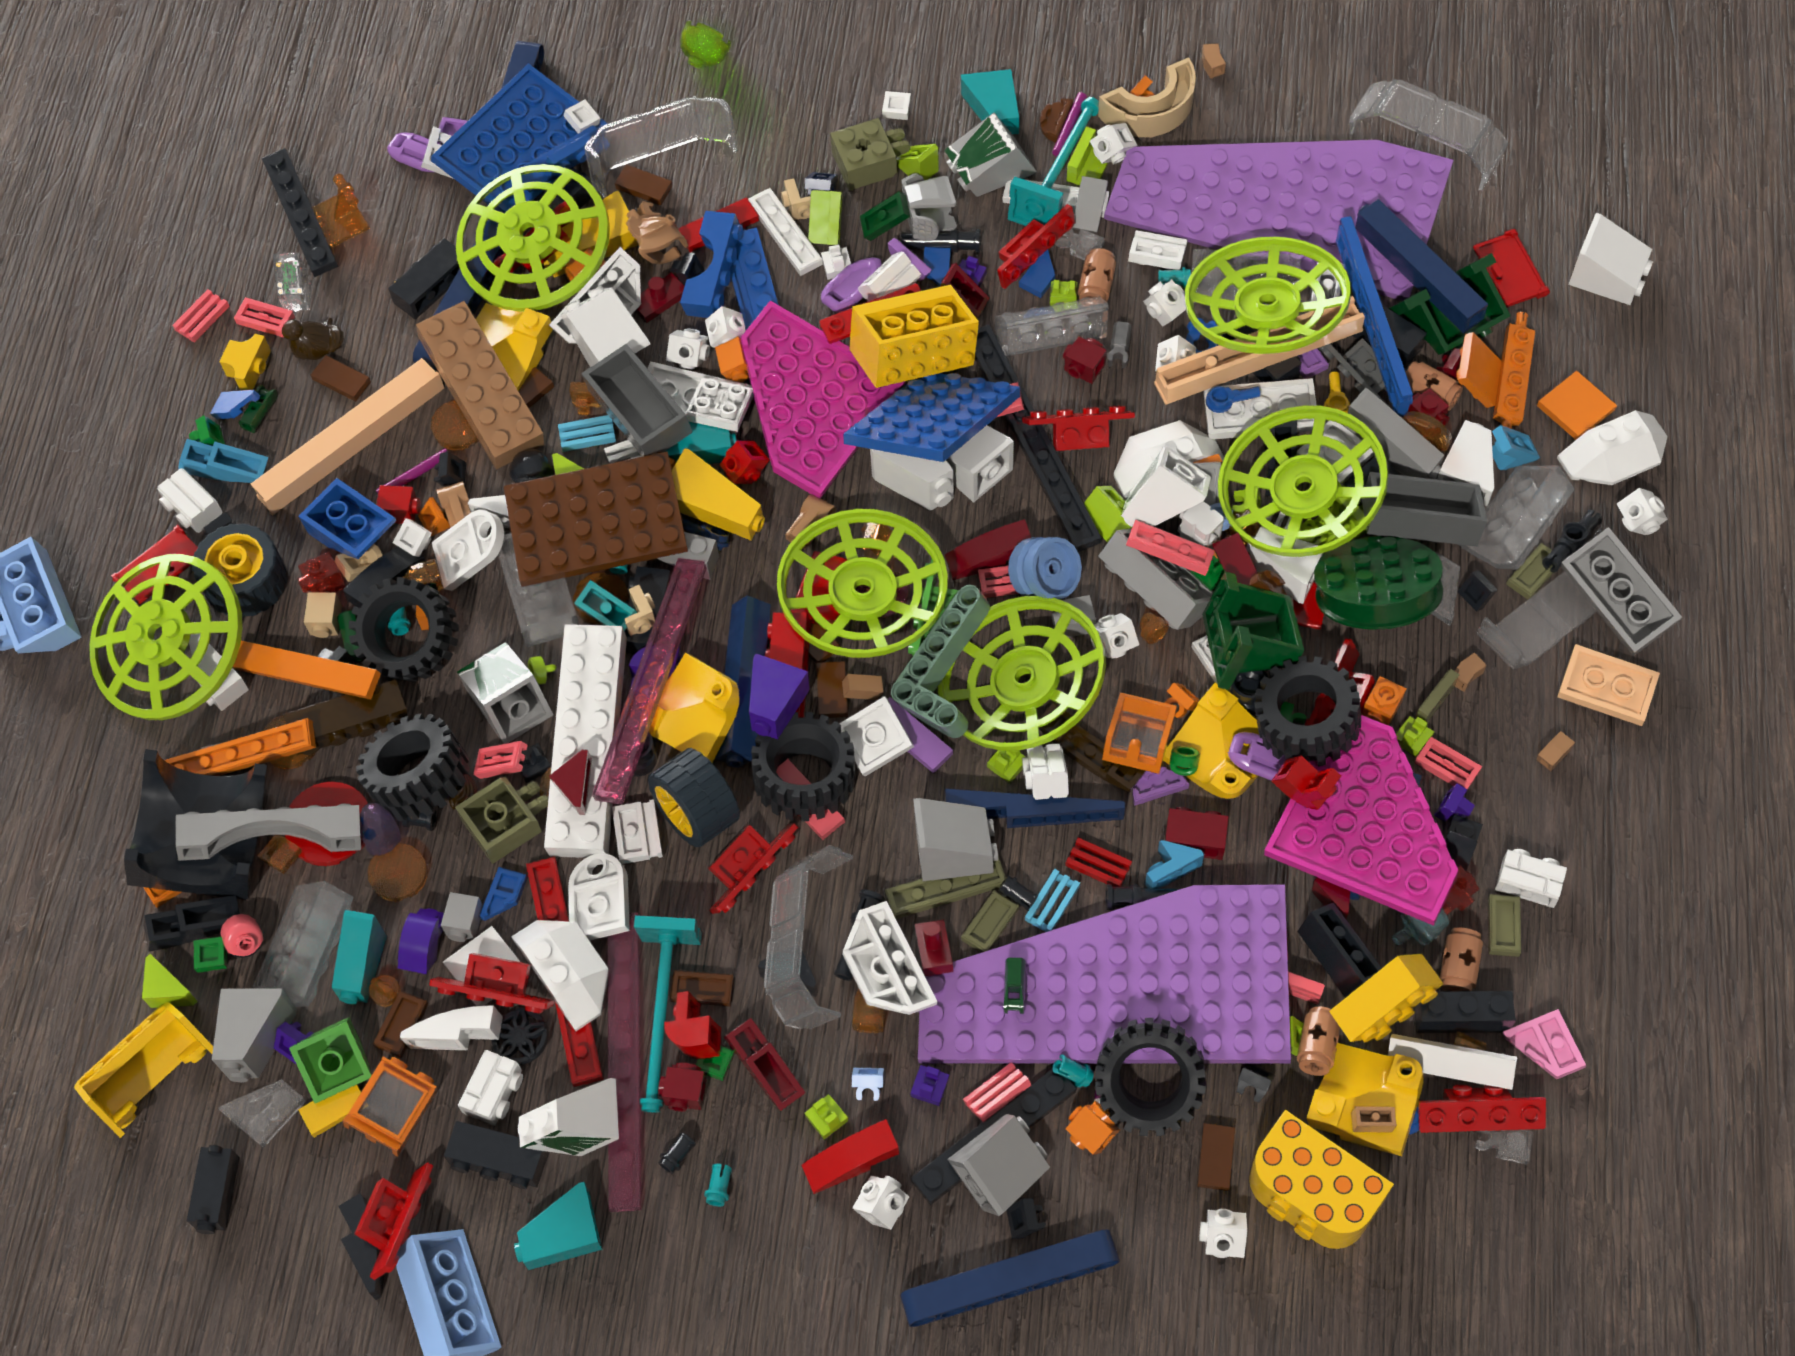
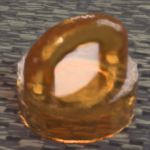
(1154, 629)
(384, 990)

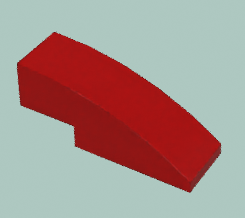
(851, 1157)

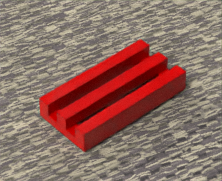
(1101, 853)

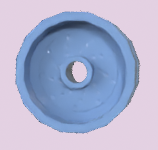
(1045, 567)

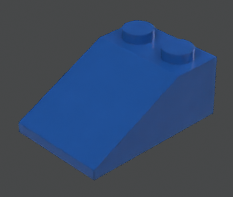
(345, 520)

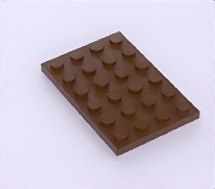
(594, 519)

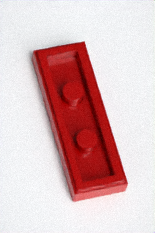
(745, 214)

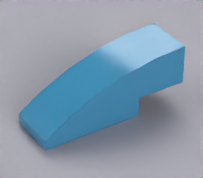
(221, 462)

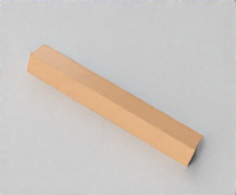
(1224, 364)
(347, 436)

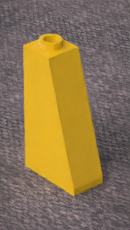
(619, 232)
(714, 498)

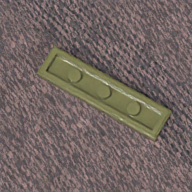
(925, 895)

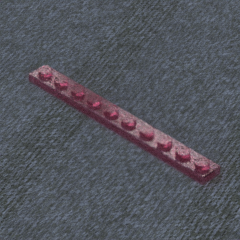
(649, 682)
(624, 1066)

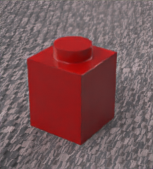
(399, 502)

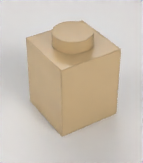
(322, 614)

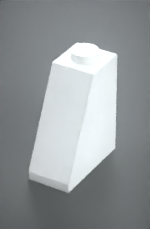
(1471, 459)
(1295, 571)

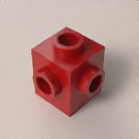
(744, 462)

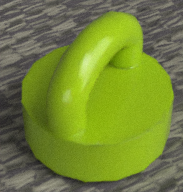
(539, 669)

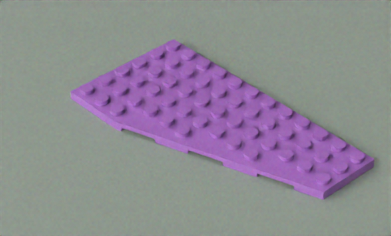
(1280, 190)
(1187, 957)

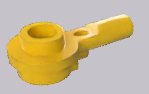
(1336, 398)

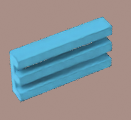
(586, 429)
(1064, 881)

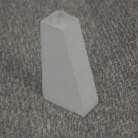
(1400, 442)

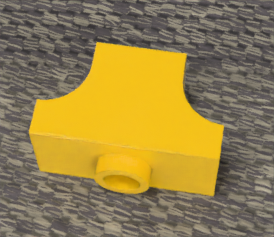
(245, 360)

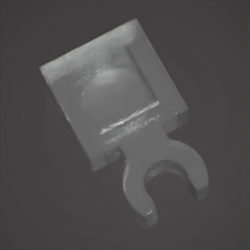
(1080, 243)
(1510, 1144)

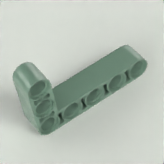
(939, 662)

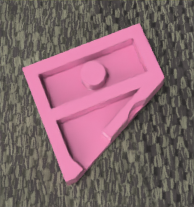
(1547, 1044)

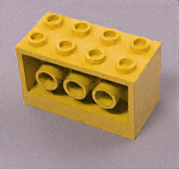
(913, 335)

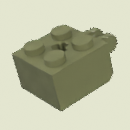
(867, 152)
(515, 821)

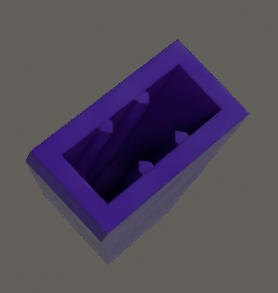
(775, 695)

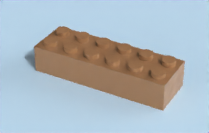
(479, 384)

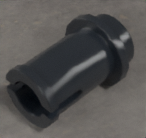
(1018, 892)
(676, 1153)

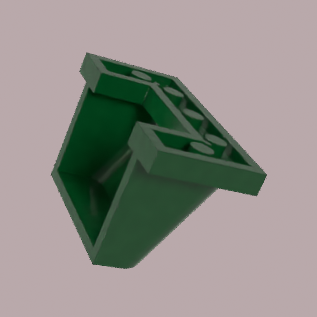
(1440, 331)
(1249, 630)

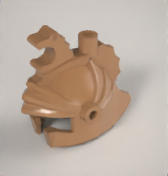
(654, 233)

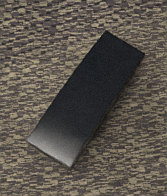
(390, 565)
(188, 922)
(361, 1252)

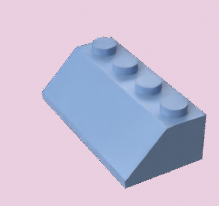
(34, 600)
(446, 1295)

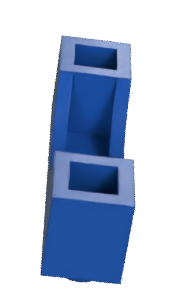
(705, 292)

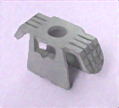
(929, 206)

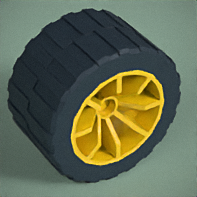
(248, 562)
(694, 797)

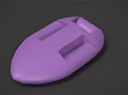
(411, 150)
(846, 283)
(1258, 758)

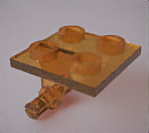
(340, 215)

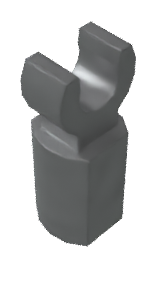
(1120, 343)

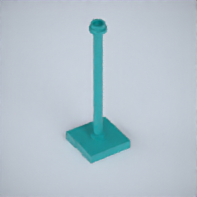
(1038, 201)
(667, 932)

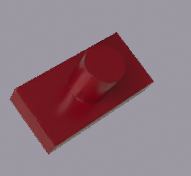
(659, 296)
(933, 948)

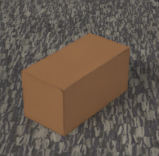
(862, 686)
(1373, 1119)

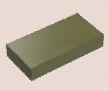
(1531, 574)
(1438, 695)
(990, 922)
(1504, 925)

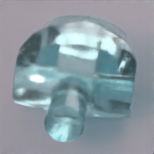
(1420, 930)

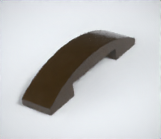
(1089, 751)

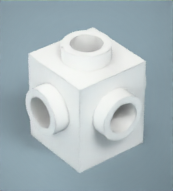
(1112, 143)
(1165, 302)
(724, 326)
(687, 348)
(1173, 350)
(1642, 512)
(1116, 635)
(881, 1201)
(1224, 1233)

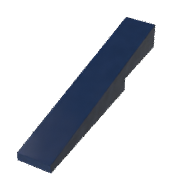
(1025, 811)

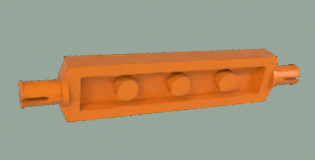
(1514, 372)

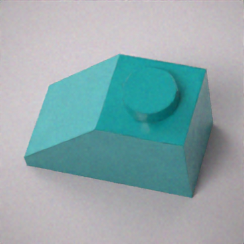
(603, 606)

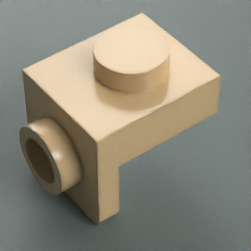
(798, 206)
(352, 567)
(644, 619)

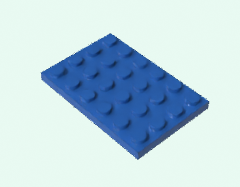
(507, 134)
(932, 416)

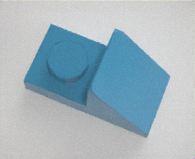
(1512, 448)
(1178, 862)

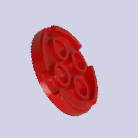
(325, 795)

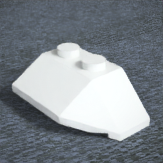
(618, 272)
(1145, 447)
(1615, 450)
(885, 963)
(566, 968)

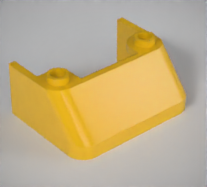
(140, 1064)

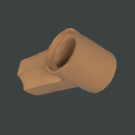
(454, 502)
(811, 511)

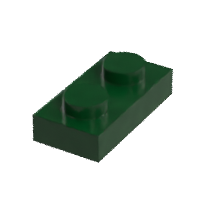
(885, 216)

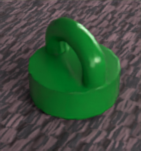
(1184, 757)

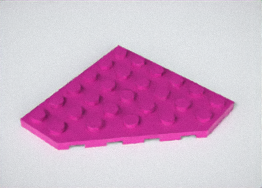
(806, 396)
(1371, 831)

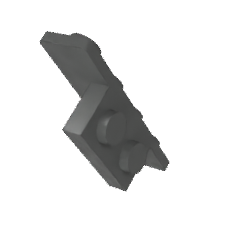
(1361, 364)

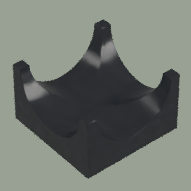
(173, 792)

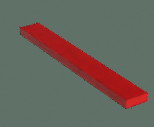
(551, 906)

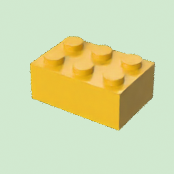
(1387, 998)

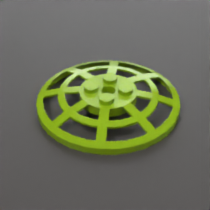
(539, 244)
(1279, 293)
(1301, 469)
(858, 572)
(172, 642)
(1028, 660)

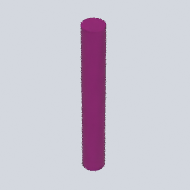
(1069, 123)
(416, 471)

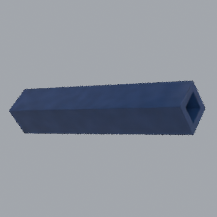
(1421, 265)
(745, 639)

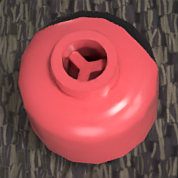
(241, 936)

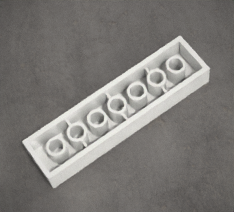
(587, 721)

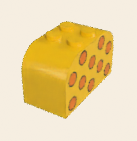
(1315, 1184)

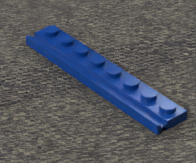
(751, 277)
(1375, 318)

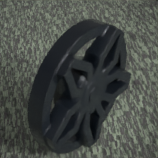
(521, 1036)

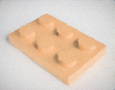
(1608, 685)

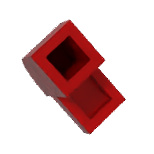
(1305, 783)
(693, 1034)

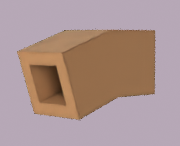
(1212, 60)
(1469, 670)
(1555, 751)

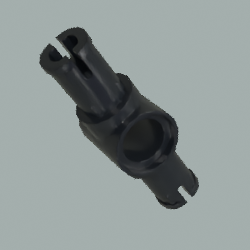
(1572, 538)

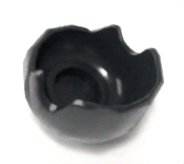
(529, 466)

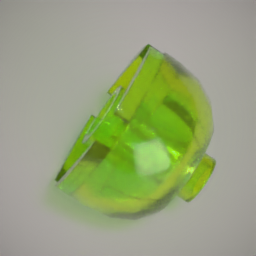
(703, 45)

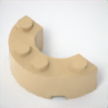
(1155, 113)

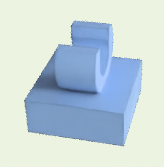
(868, 1078)

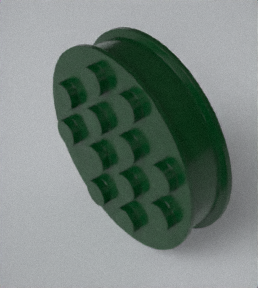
(1379, 582)

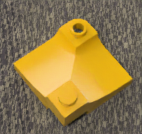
(515, 338)
(694, 710)
(1211, 733)
(1367, 1080)

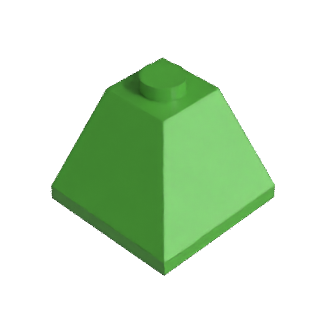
(331, 1060)

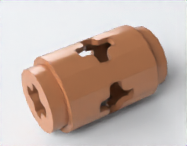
(1097, 274)
(1422, 375)
(1461, 960)
(1318, 1042)

